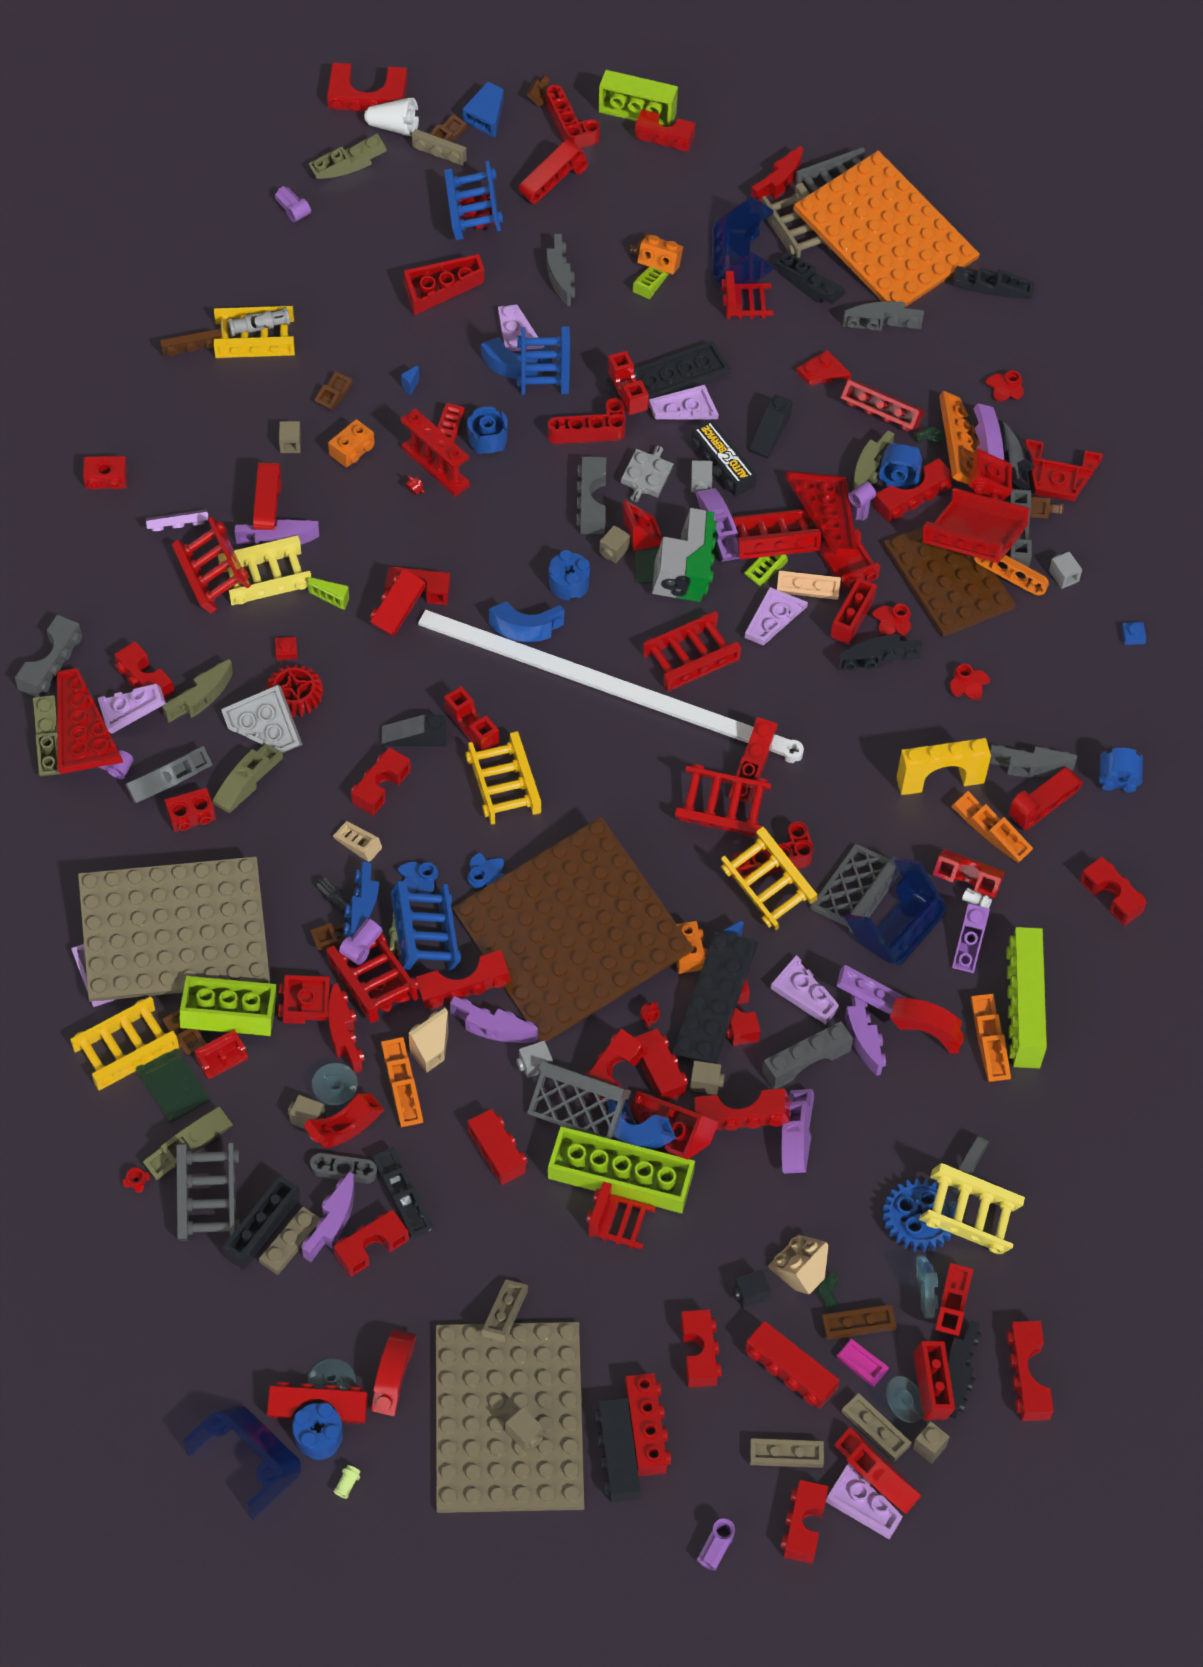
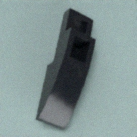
(806, 279)
(1018, 455)
(873, 651)
(959, 1366)

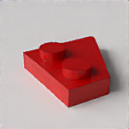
(822, 369)

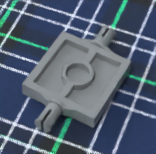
(647, 473)

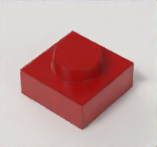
(286, 648)

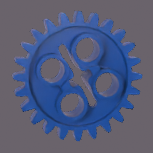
(912, 1197)

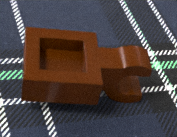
(538, 89)
(1041, 507)

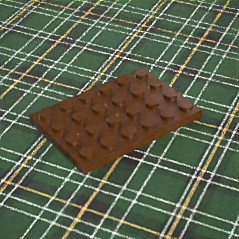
(948, 583)

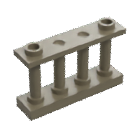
(778, 223)

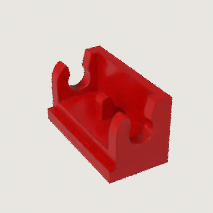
(221, 1054)

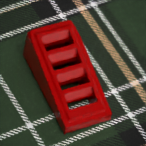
(453, 413)

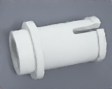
(976, 898)

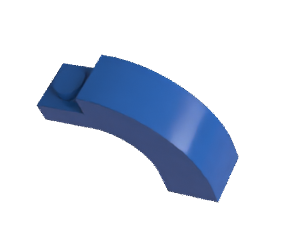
(505, 361)
(525, 627)
(650, 1134)

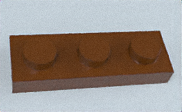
(189, 343)
(858, 1322)

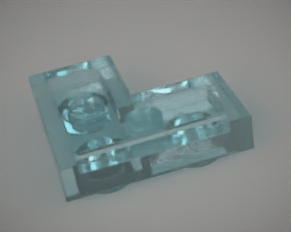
(927, 1281)

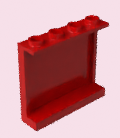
(977, 526)

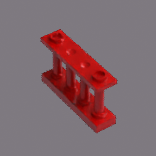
(435, 452)
(777, 543)
(191, 566)
(692, 668)
(729, 821)
(360, 991)

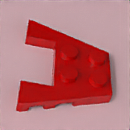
(1058, 478)

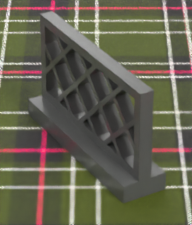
(874, 891)
(583, 1082)

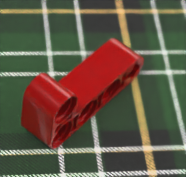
(580, 133)
(552, 170)
(589, 427)
(266, 496)
(1029, 809)
(792, 849)

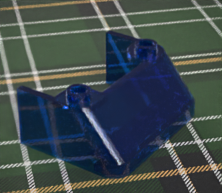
(732, 243)
(910, 920)
(279, 1463)

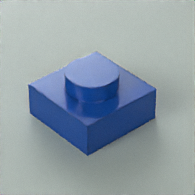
(1133, 633)

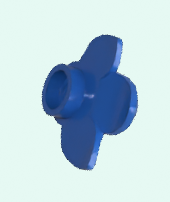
(488, 870)
(416, 879)

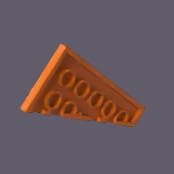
(959, 436)

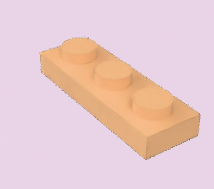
(809, 585)

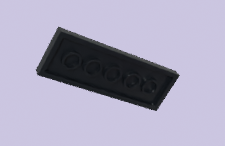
(679, 371)
(715, 998)

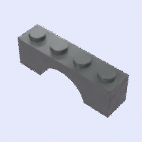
(592, 513)
(1022, 548)
(36, 676)
(790, 1062)

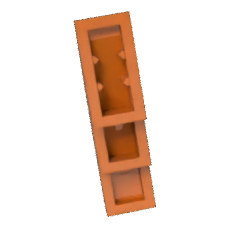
(992, 828)
(990, 1038)
(402, 1082)

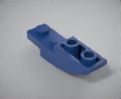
(362, 901)

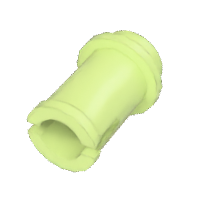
(349, 1476)

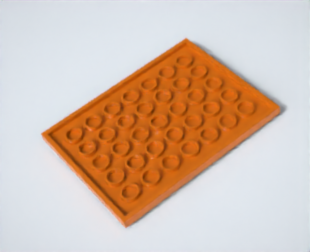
(886, 231)

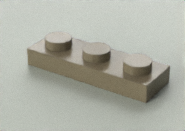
(439, 147)
(289, 1241)
(505, 1310)
(876, 1427)
(787, 1453)

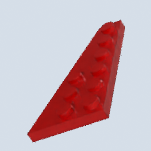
(829, 507)
(80, 728)

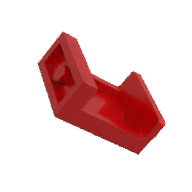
(850, 567)

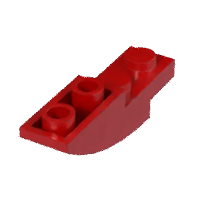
(782, 177)
(756, 755)
(342, 1027)
(877, 1470)

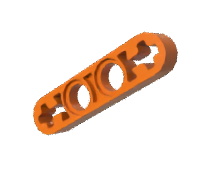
(1010, 574)

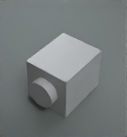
(701, 475)
(1065, 570)
(531, 1057)

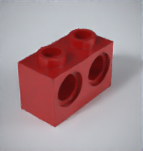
(189, 805)

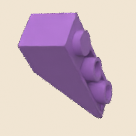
(971, 938)

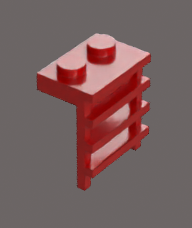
(733, 301)
(602, 1216)

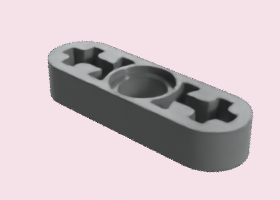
(972, 1158)
(326, 1172)

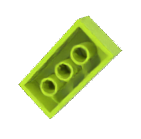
(627, 95)
(228, 1006)

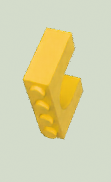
(917, 763)

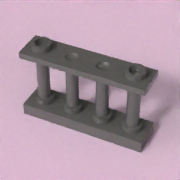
(828, 167)
(185, 1181)

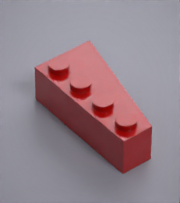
(442, 281)

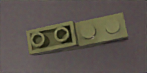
(347, 161)
(870, 460)
(205, 690)
(46, 735)
(244, 776)
(194, 1136)

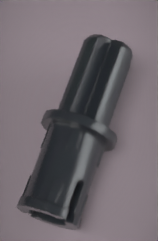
(333, 894)

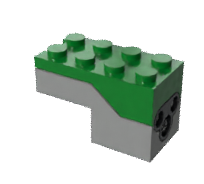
(685, 564)

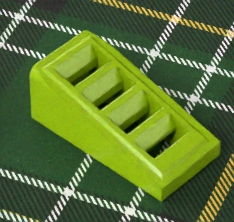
(645, 290)
(776, 566)
(330, 592)

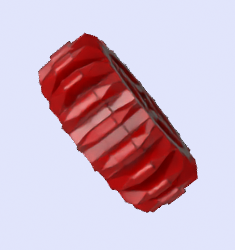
(305, 684)

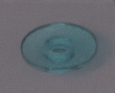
(332, 1075)
(341, 1370)
(904, 1399)

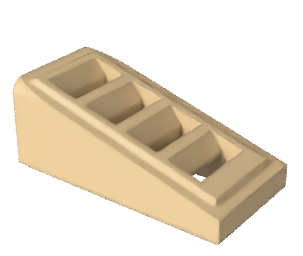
(367, 850)

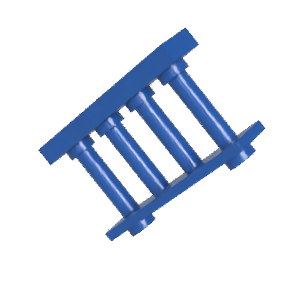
(456, 196)
(561, 367)
(407, 935)

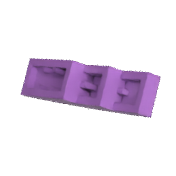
(988, 431)

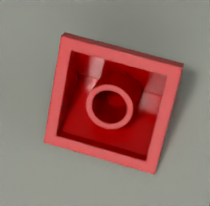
(641, 527)

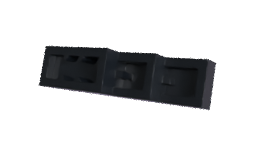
(997, 284)
(402, 1193)

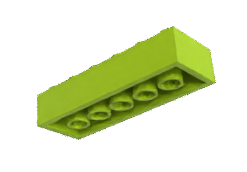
(1026, 997)
(632, 1170)

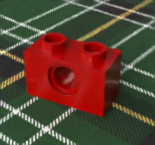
(105, 472)

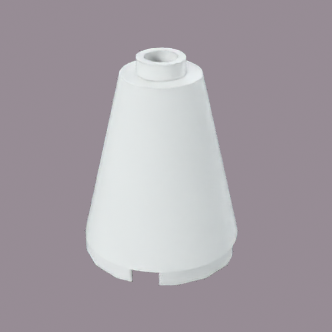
(394, 116)

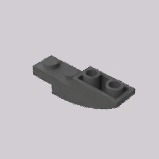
(560, 271)
(877, 314)
(1037, 764)
(169, 774)

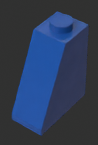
(485, 109)

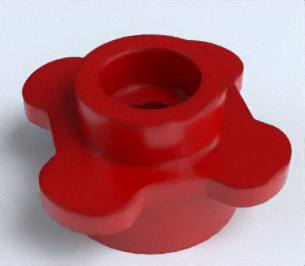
(414, 485)
(649, 1013)
(136, 1173)

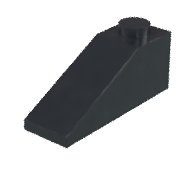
(771, 426)
(416, 731)

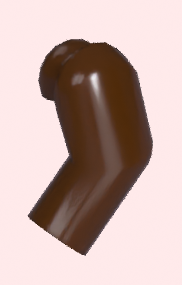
(635, 249)

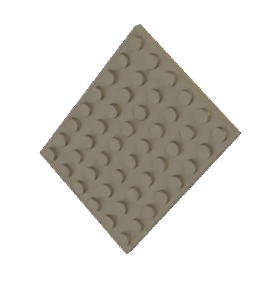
(170, 923)
(479, 1390)

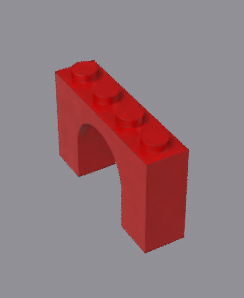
(345, 97)

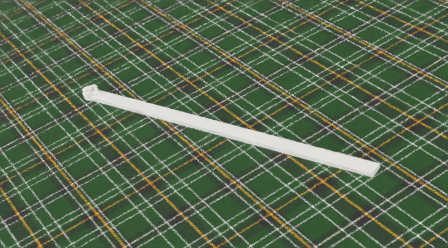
(604, 682)

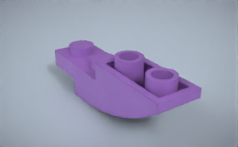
(725, 530)
(306, 531)
(500, 1027)
(865, 1036)
(796, 1134)
(335, 1218)

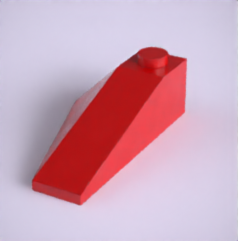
(691, 1129)

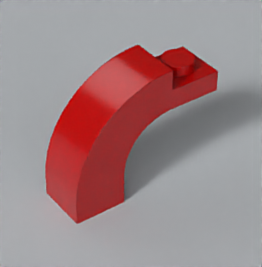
(930, 1018)
(345, 1124)
(953, 1300)
(391, 1371)

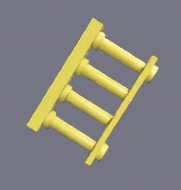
(270, 553)
(986, 1193)

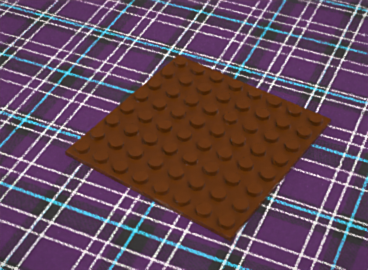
(574, 929)

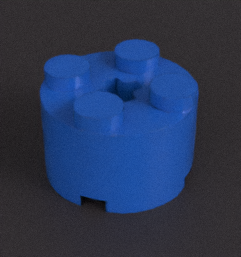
(487, 430)
(901, 466)
(569, 575)
(1121, 770)
(322, 1418)

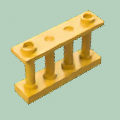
(252, 347)
(519, 764)
(777, 858)
(124, 1064)

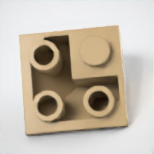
(429, 1040)
(802, 1263)

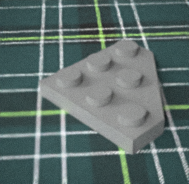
(264, 720)

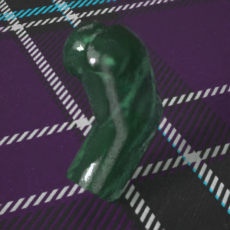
(929, 433)
(826, 1290)

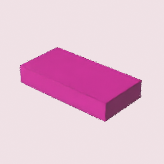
(862, 1362)

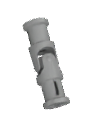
(260, 321)

